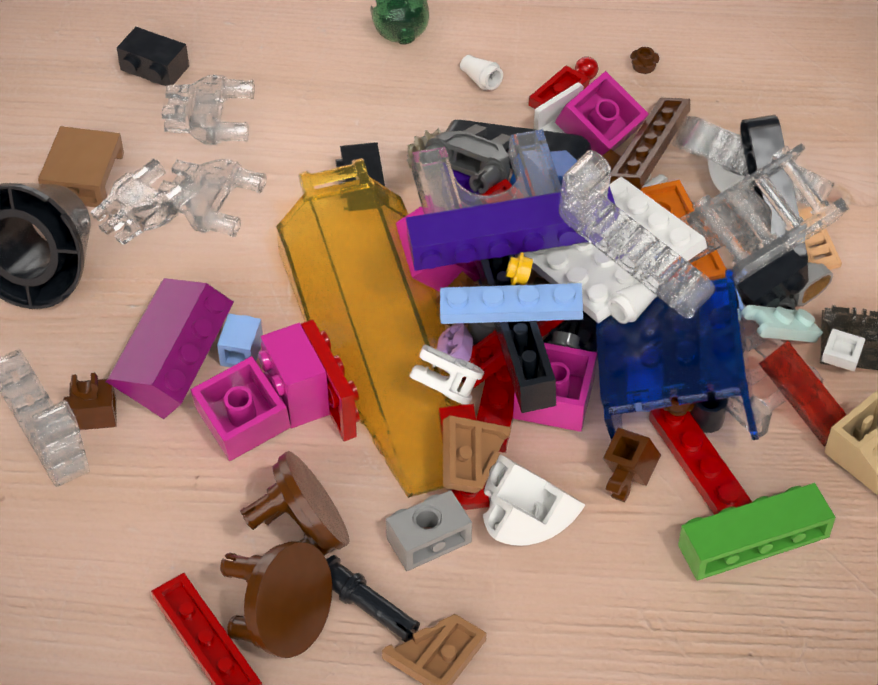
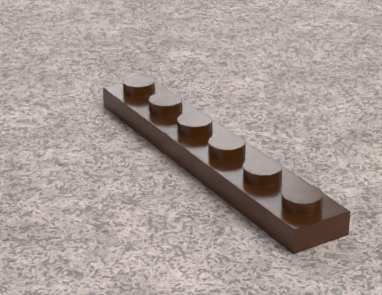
(651, 141)

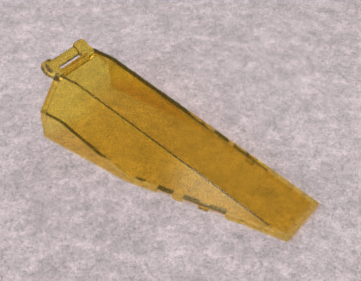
(358, 288)

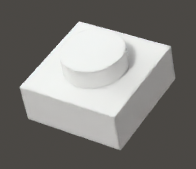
(843, 350)

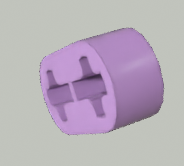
(456, 342)

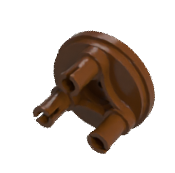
(305, 500)
(284, 597)

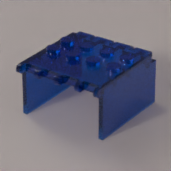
(675, 357)

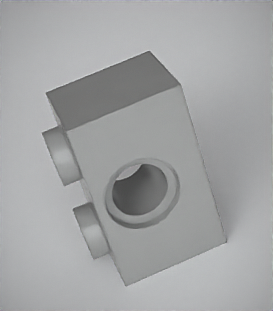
(418, 545)

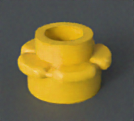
(519, 269)

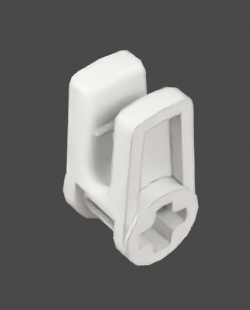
(447, 384)

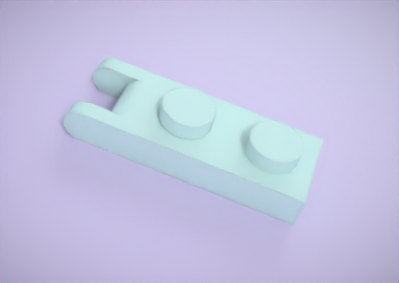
(783, 323)

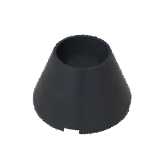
(37, 270)

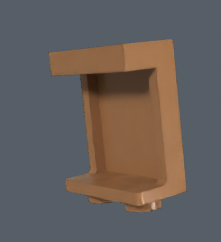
(82, 162)

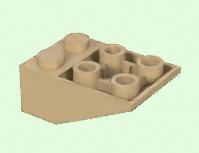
(855, 442)

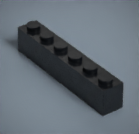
(521, 347)

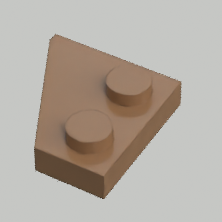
(470, 452)
(438, 652)

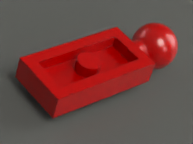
(585, 70)

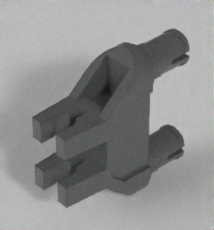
(475, 156)

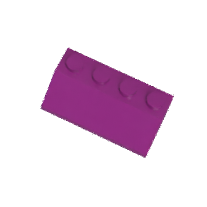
(170, 344)

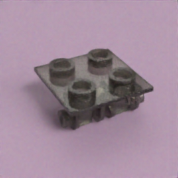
(855, 324)

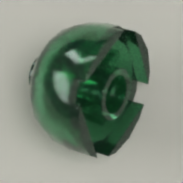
(400, 19)

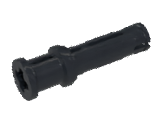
(353, 589)

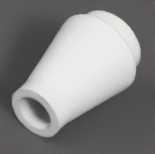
(482, 72)
(630, 302)

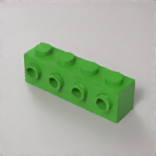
(755, 531)

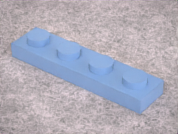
(511, 303)

